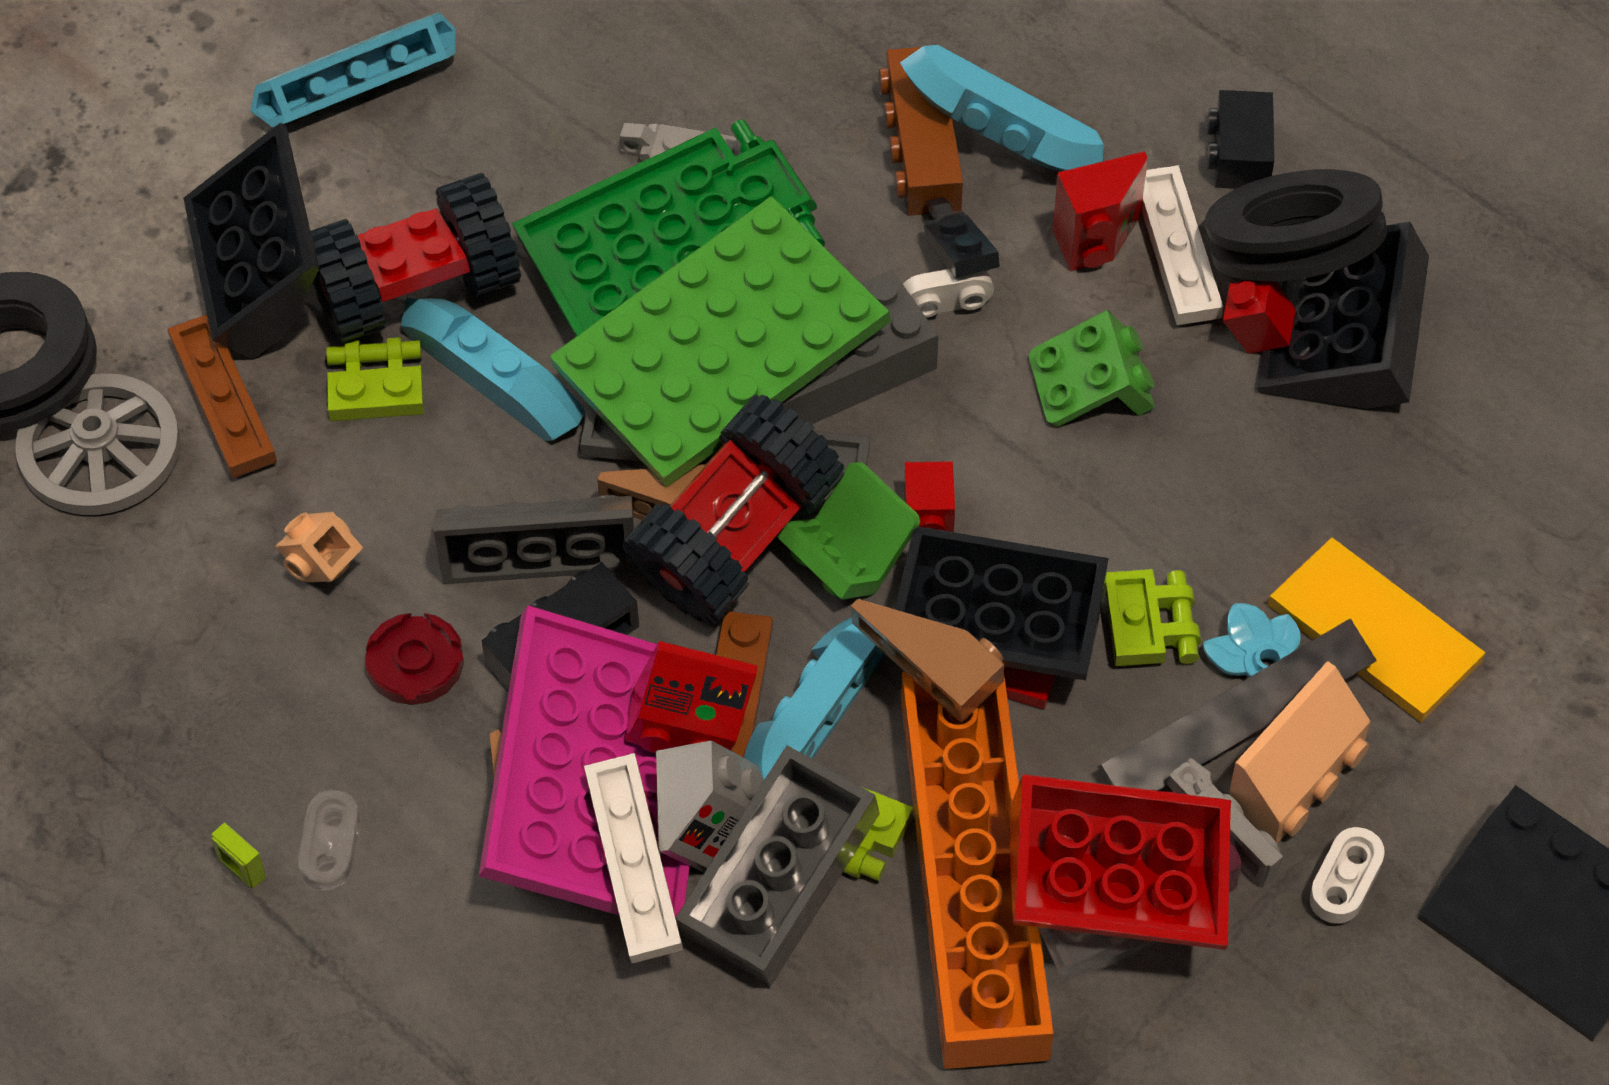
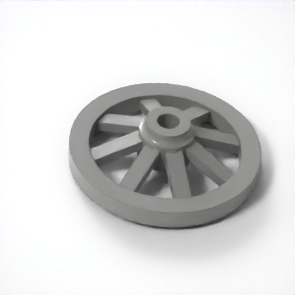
(97, 438)

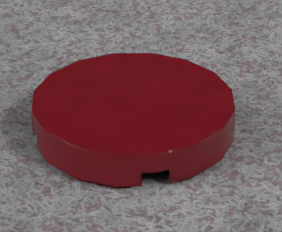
(414, 658)

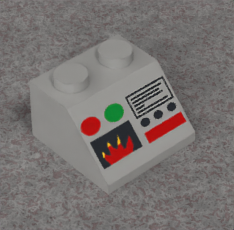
(701, 799)

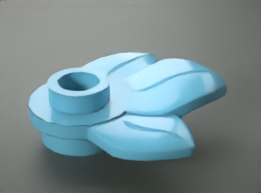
(1251, 640)

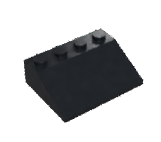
(253, 245)
(1354, 329)
(1021, 597)
(1533, 909)

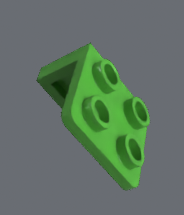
(1091, 368)
(853, 535)

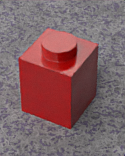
(1259, 315)
(931, 493)

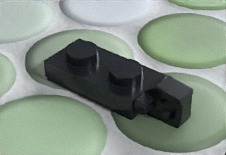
(958, 240)

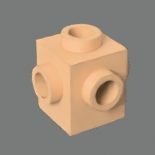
(318, 547)

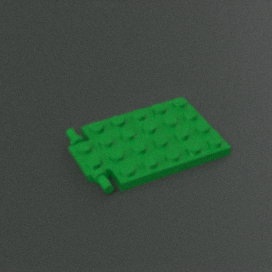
(648, 218)

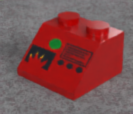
(1098, 209)
(688, 699)

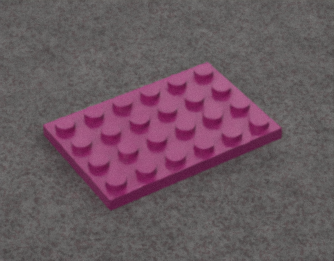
(561, 714)

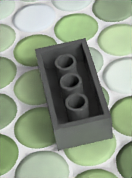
(882, 362)
(778, 865)

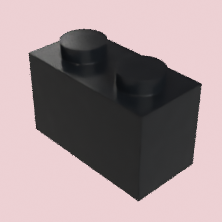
(1242, 138)

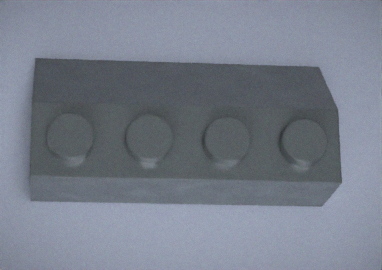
(533, 539)

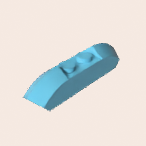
(354, 69)
(1001, 110)
(492, 366)
(822, 698)

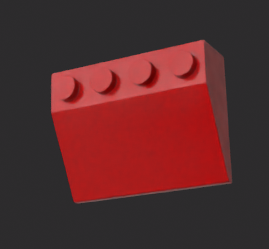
(1120, 861)

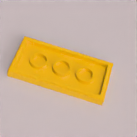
(1414, 649)

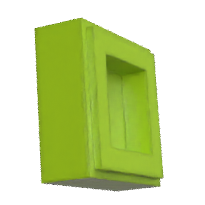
(238, 856)

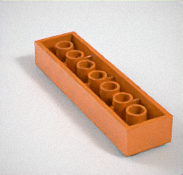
(983, 965)

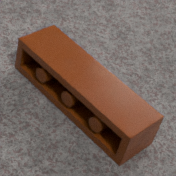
(921, 143)

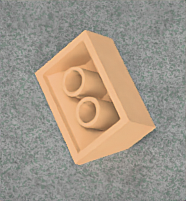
(1301, 755)

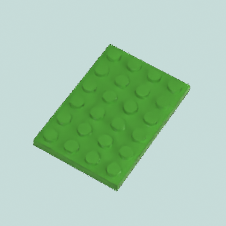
(730, 321)

